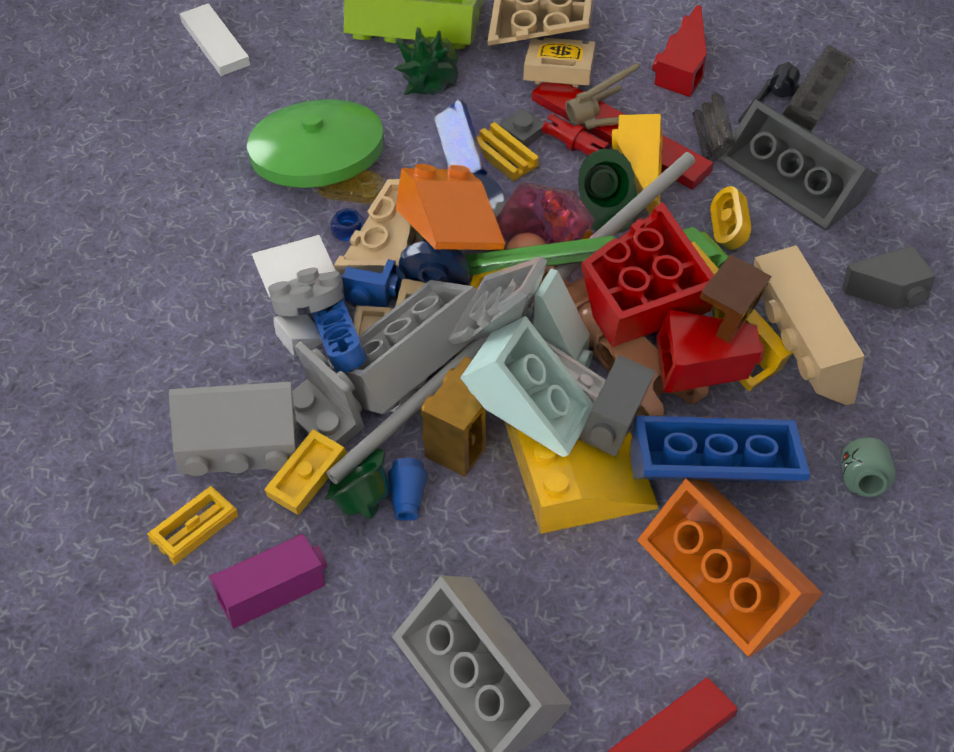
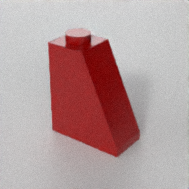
(697, 358)

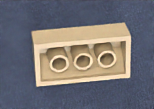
(811, 325)

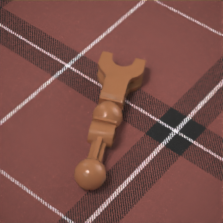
(637, 350)

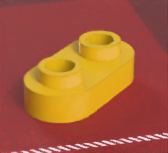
(730, 218)

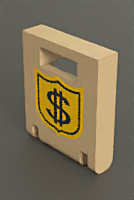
(559, 61)

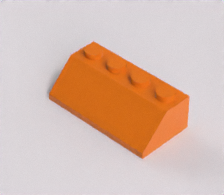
(728, 566)

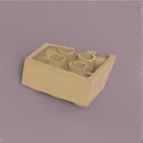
(537, 18)

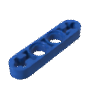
(340, 337)

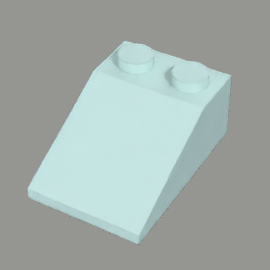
(528, 386)

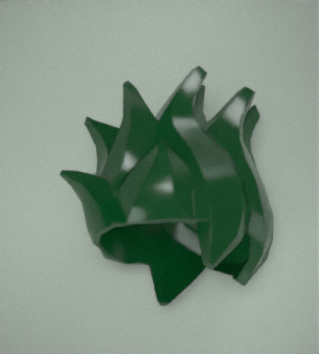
(428, 64)

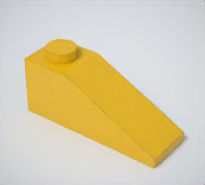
(641, 143)

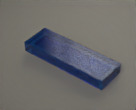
(459, 138)

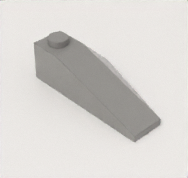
(500, 300)

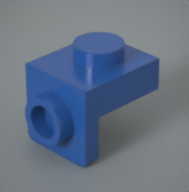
(370, 287)

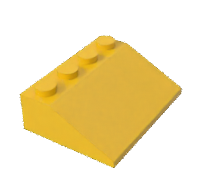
(580, 486)

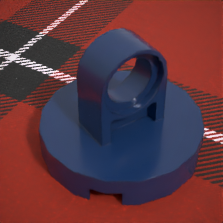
(425, 263)

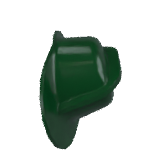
(606, 185)
(362, 487)

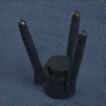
(782, 84)

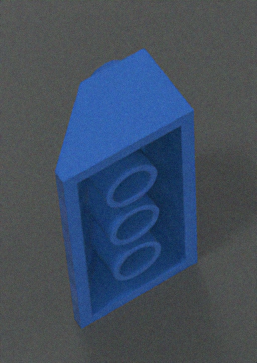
(717, 449)

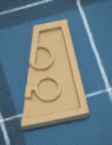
(382, 235)

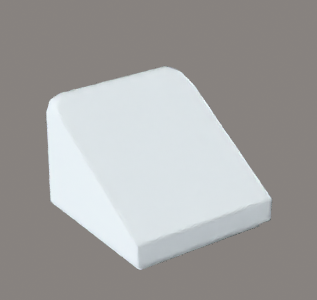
(297, 329)

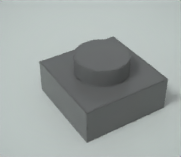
(523, 127)

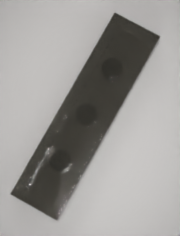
(819, 88)

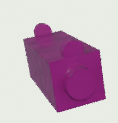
(269, 580)

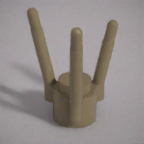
(585, 105)

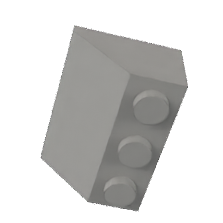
(233, 427)

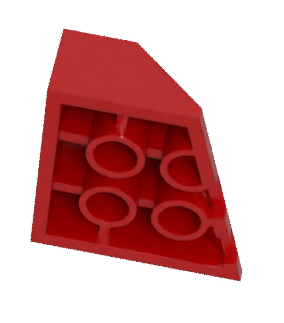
(643, 276)

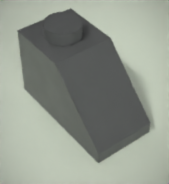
(891, 279)
(617, 405)

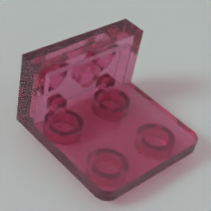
(544, 211)

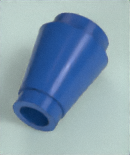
(407, 486)

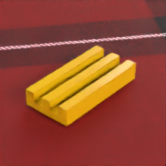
(508, 148)
(197, 529)

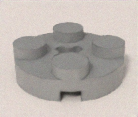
(308, 289)

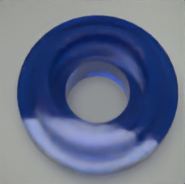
(345, 223)

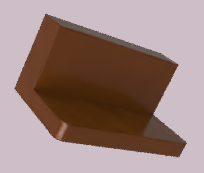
(737, 292)

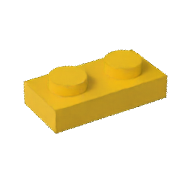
(304, 472)

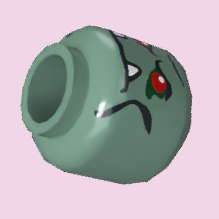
(867, 467)

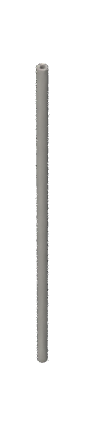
(415, 402)

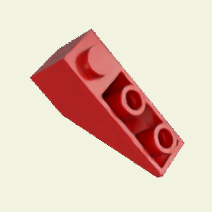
(684, 59)

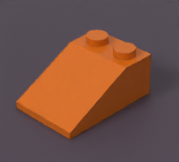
(448, 208)

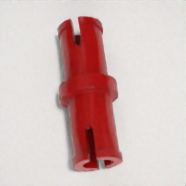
(573, 136)

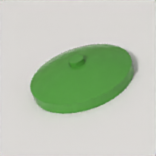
(315, 143)

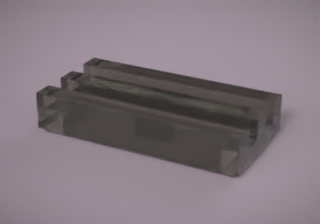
(709, 131)

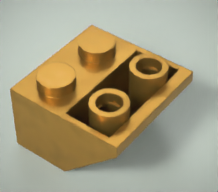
(454, 423)

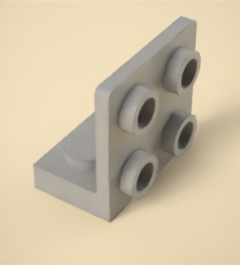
(325, 399)

